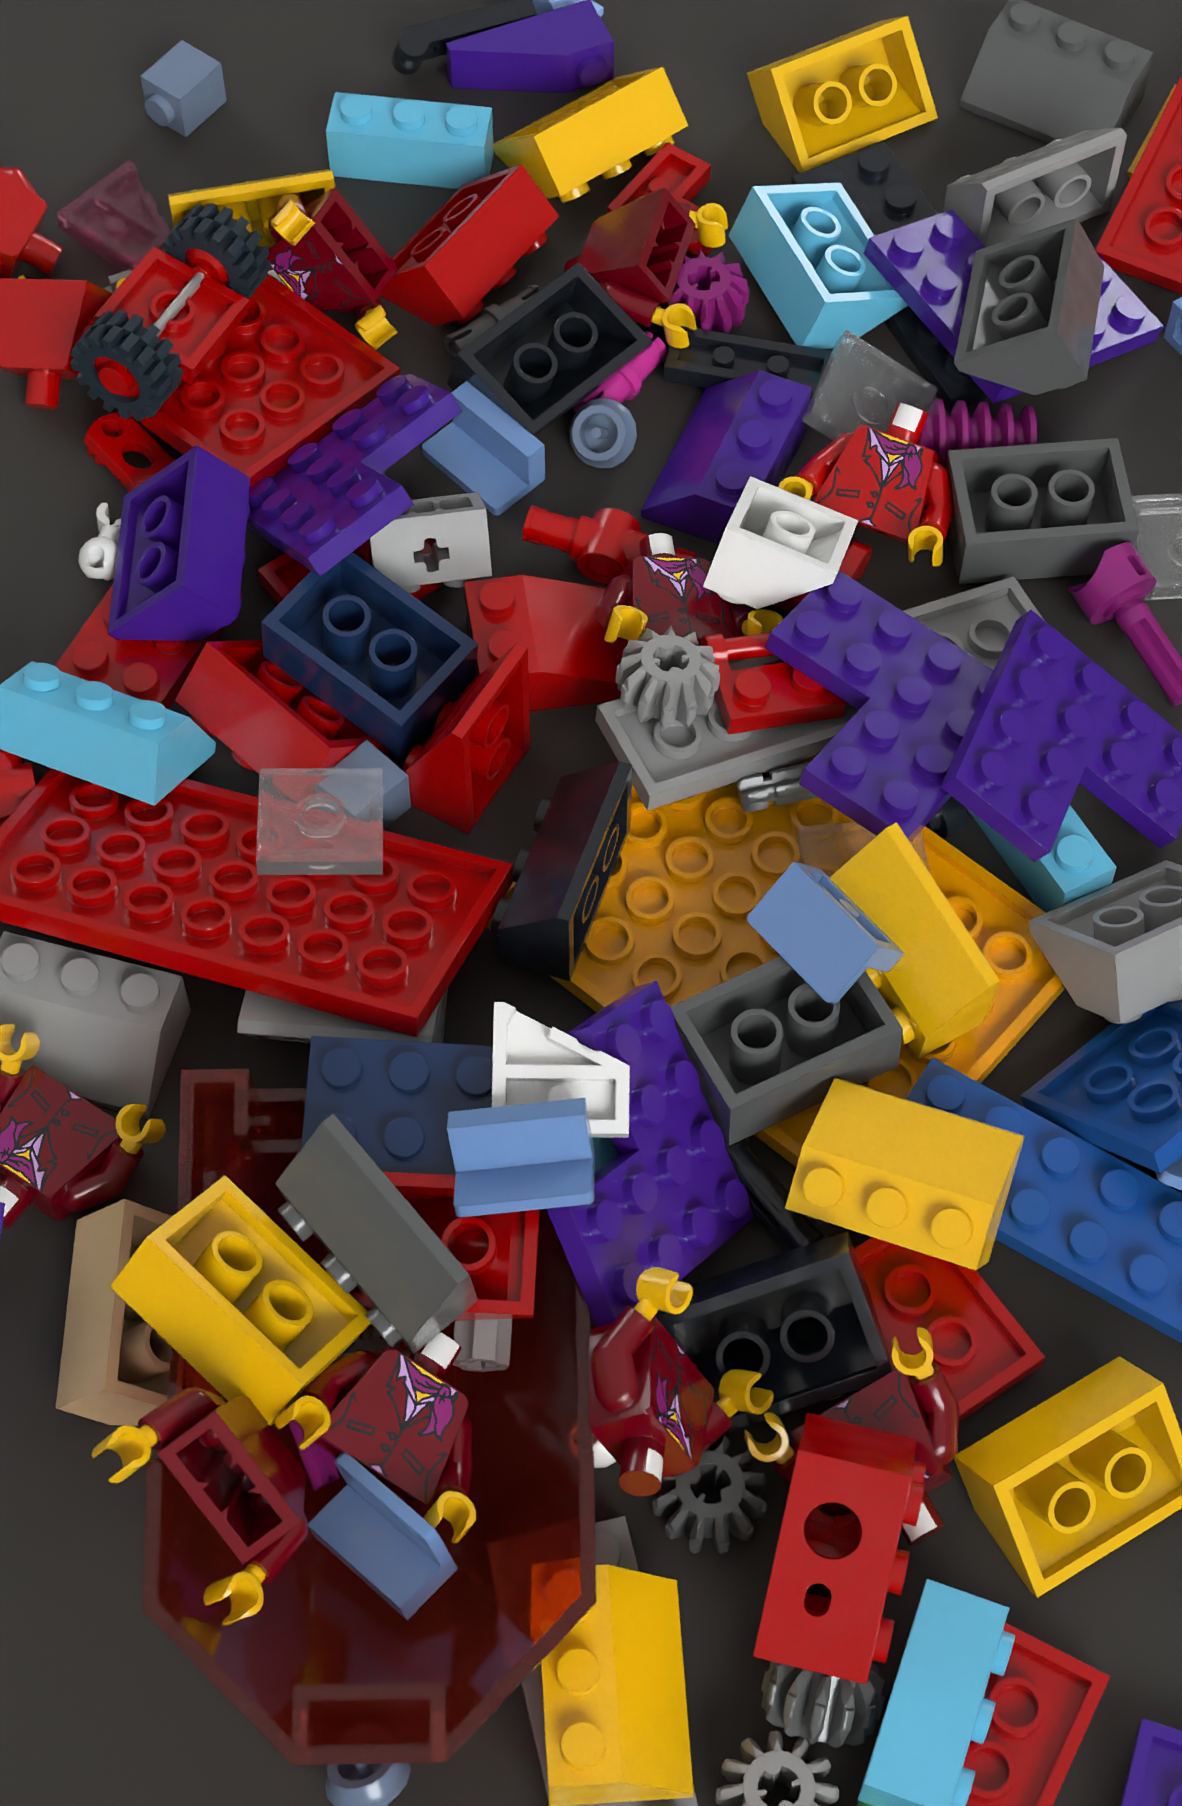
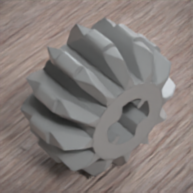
(667, 677)
(772, 1767)

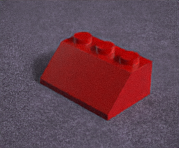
(470, 247)
(264, 711)

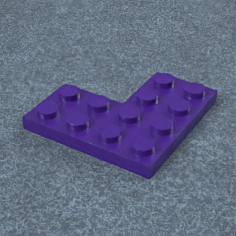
(932, 272)
(334, 489)
(910, 697)
(1059, 723)
(671, 1186)

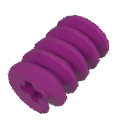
(979, 431)

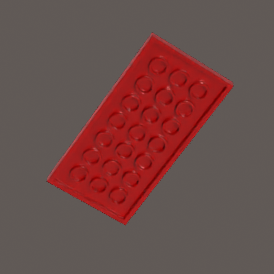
(186, 895)

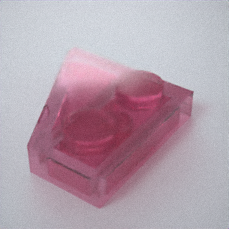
(116, 219)

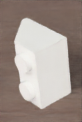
(777, 547)

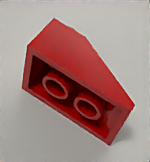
(558, 626)
(474, 745)
(492, 1248)

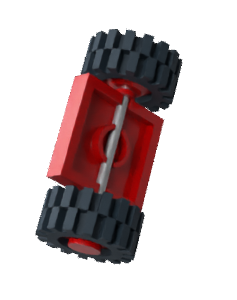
(171, 312)

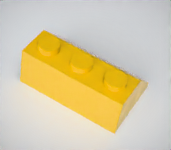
(844, 93)
(596, 134)
(254, 199)
(942, 978)
(906, 1173)
(240, 1299)
(1078, 1474)
(619, 1697)

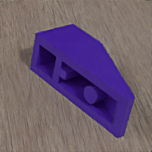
(537, 54)

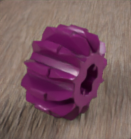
(712, 291)

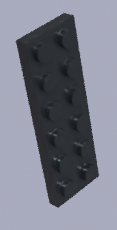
(888, 201)

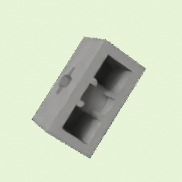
(460, 547)

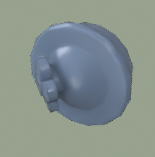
(603, 433)
(365, 1783)

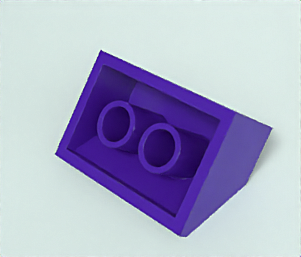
(733, 434)
(181, 552)

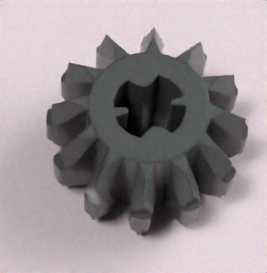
(714, 1520)
(821, 1705)

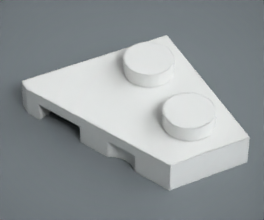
(549, 1065)

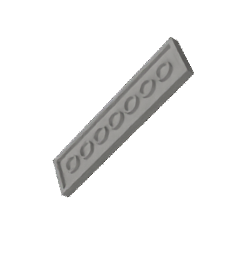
(704, 756)

